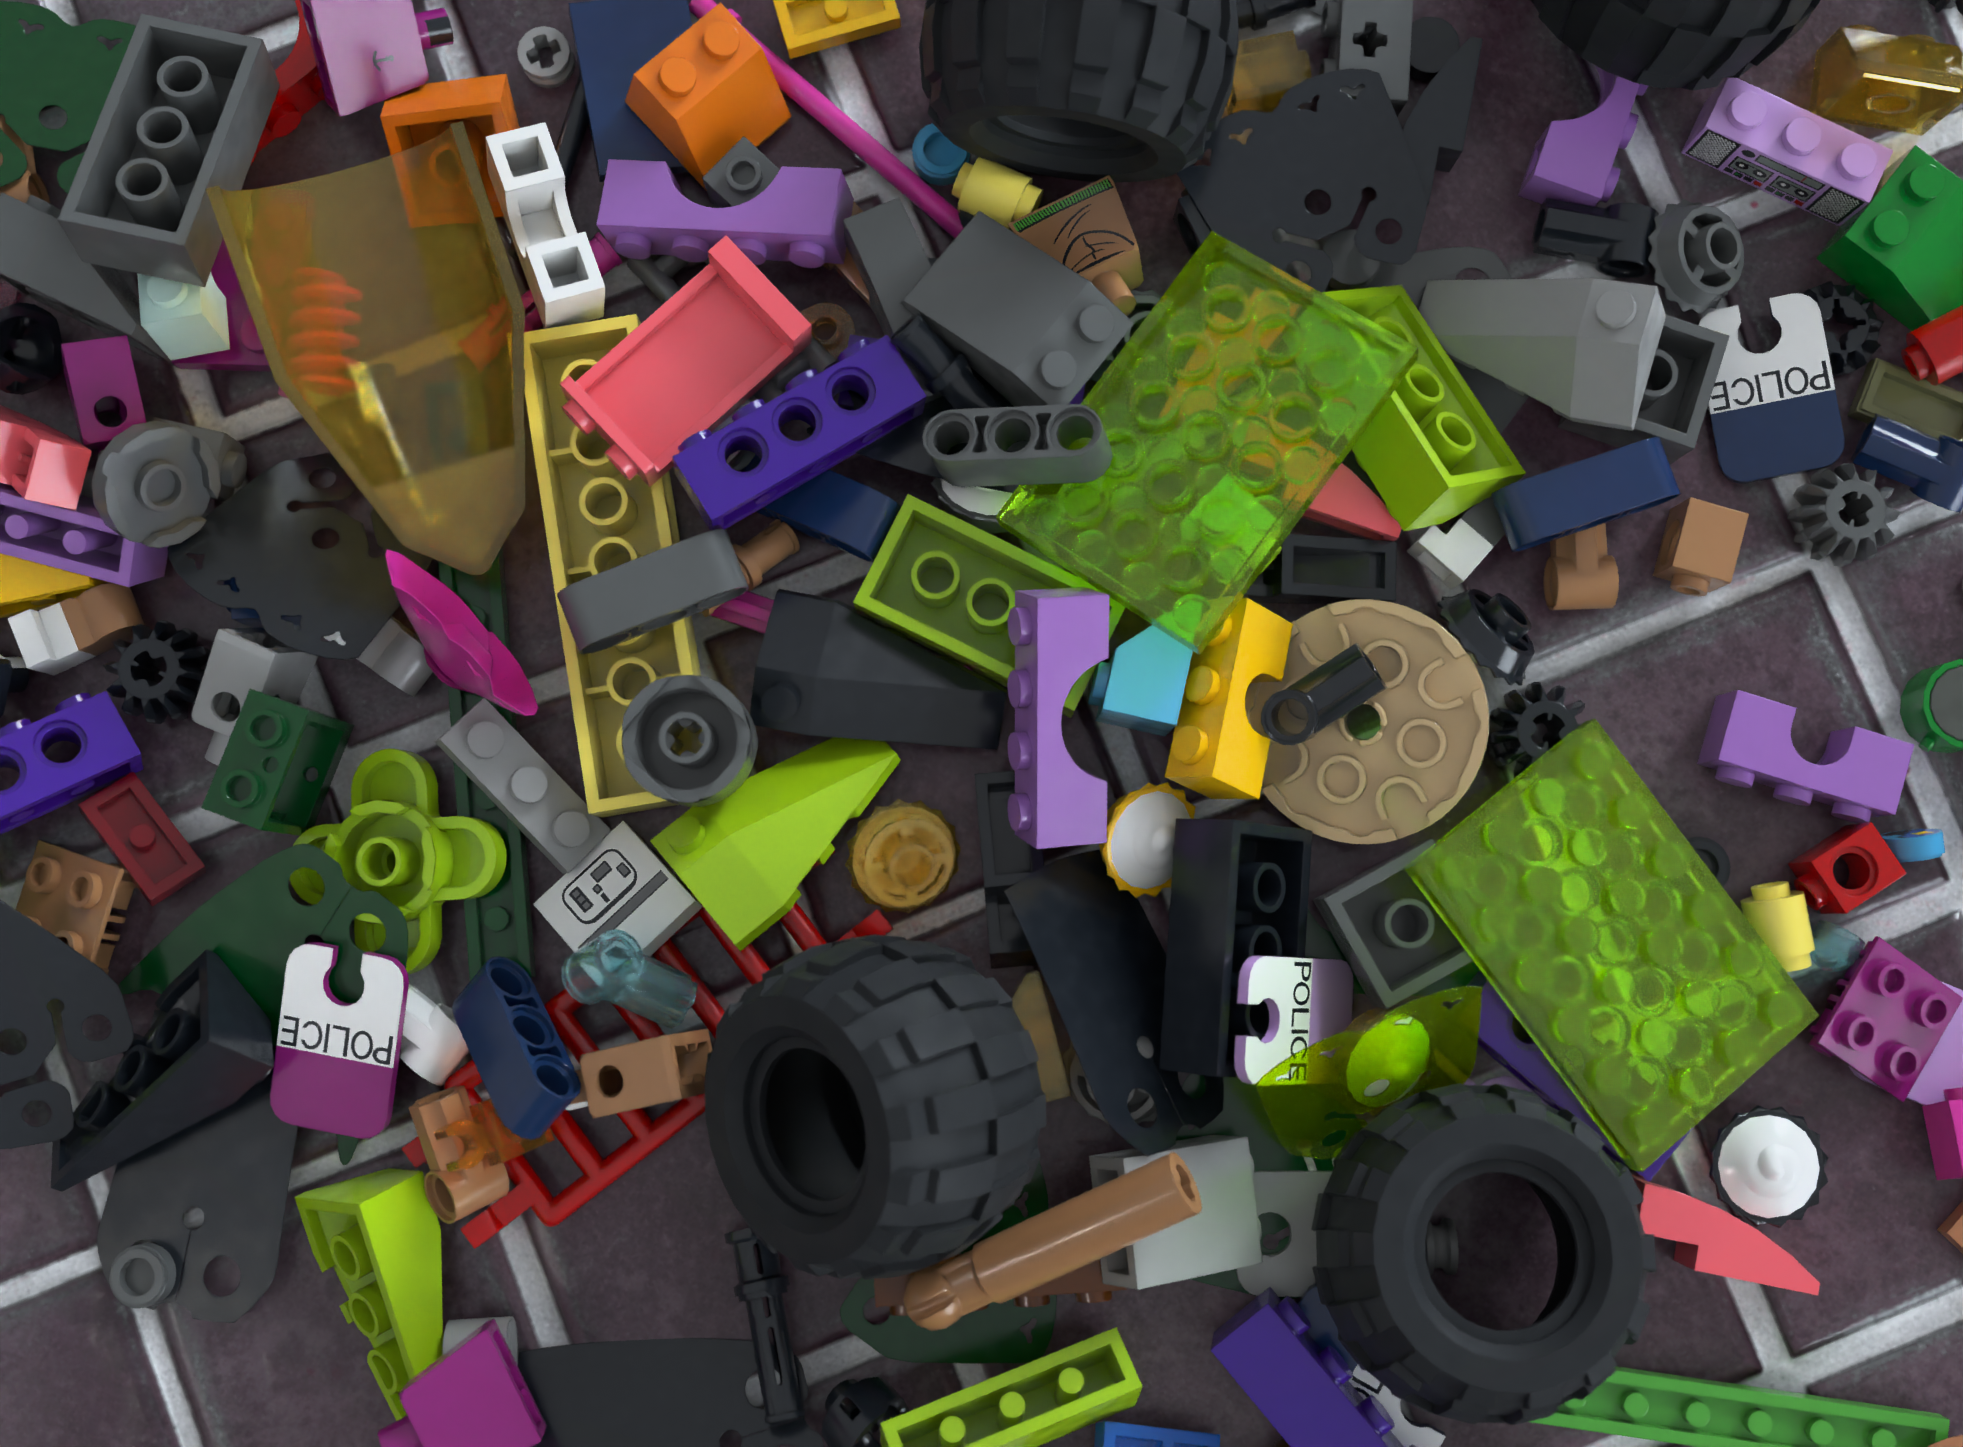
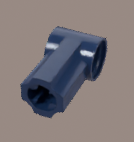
(1914, 458)

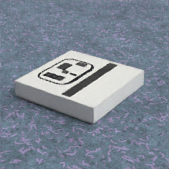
(618, 888)

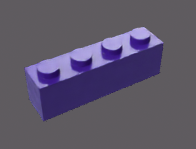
(1296, 1381)

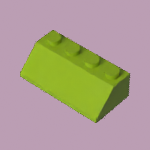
(1431, 440)

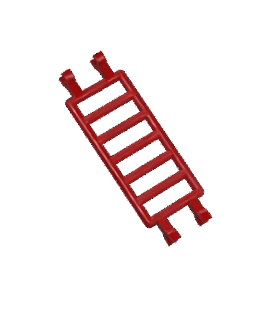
(646, 1134)

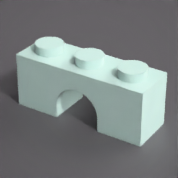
(183, 316)

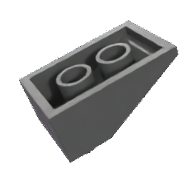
(46, 268)
(1017, 314)

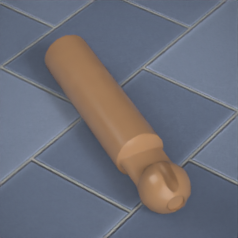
(1055, 1242)

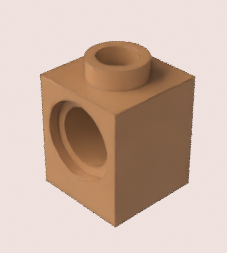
(1700, 546)

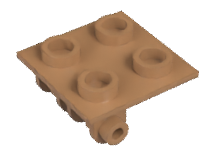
(75, 898)

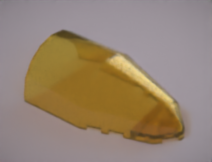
(396, 337)

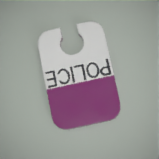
(334, 1056)

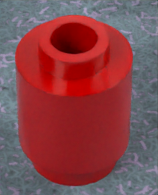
(1936, 348)

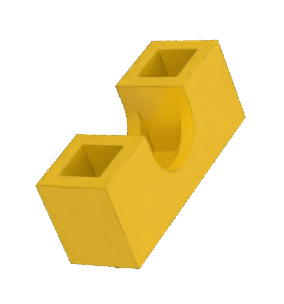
(1213, 741)

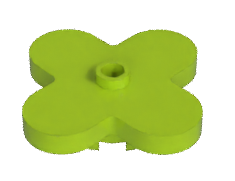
(404, 852)

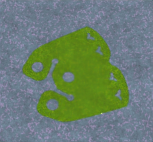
(1432, 1041)

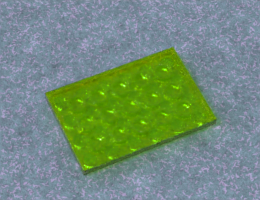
(1218, 437)
(1612, 944)

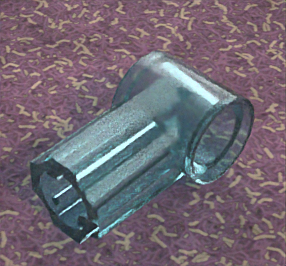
(620, 973)

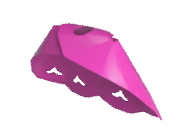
(457, 642)

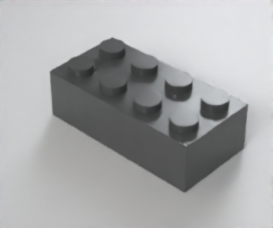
(171, 127)

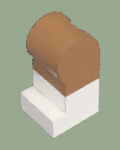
(76, 628)

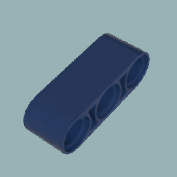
(1585, 494)
(836, 512)
(515, 1048)

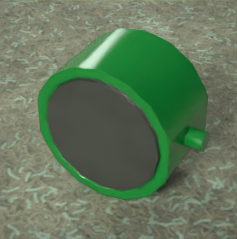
(1934, 707)

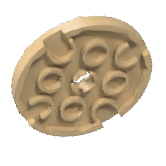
(1427, 739)

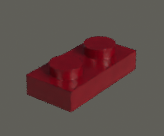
(142, 838)

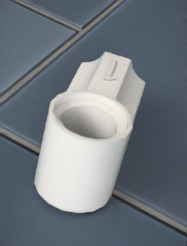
(431, 1038)

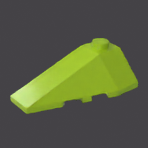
(390, 1264)

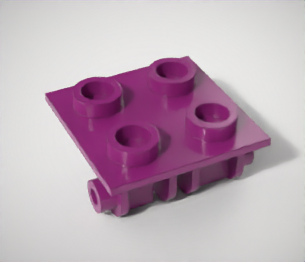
(1885, 1018)

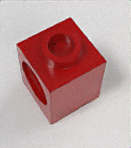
(1869, 863)

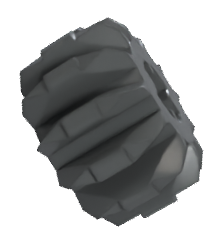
(1865, 510)

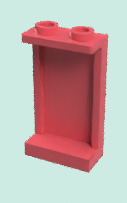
(688, 364)

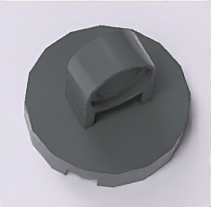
(155, 483)

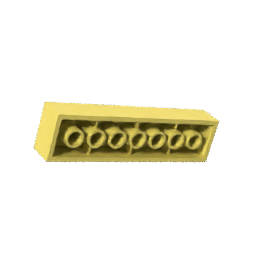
(593, 525)

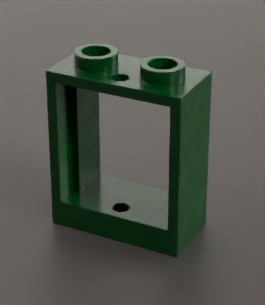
(267, 761)

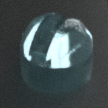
(1835, 947)

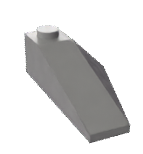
(1560, 341)

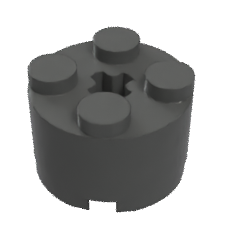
(653, 744)

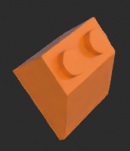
(708, 93)
(429, 109)

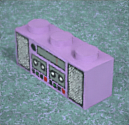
(1787, 151)

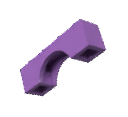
(1578, 154)
(789, 221)
(1055, 642)

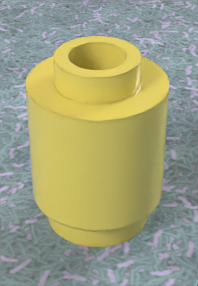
(995, 191)
(1781, 922)

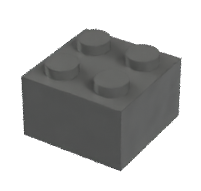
(1675, 391)
(1390, 930)

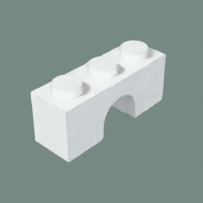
(537, 213)

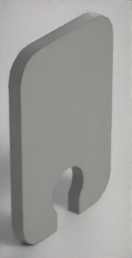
(1295, 1198)

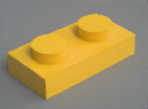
(829, 23)

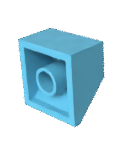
(1142, 683)

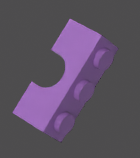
(1753, 743)

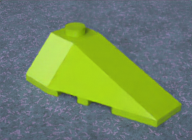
(766, 836)

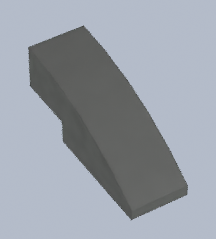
(889, 265)

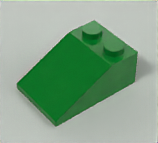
(1906, 242)

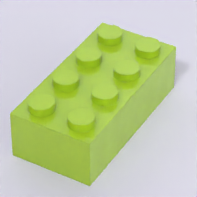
(955, 590)

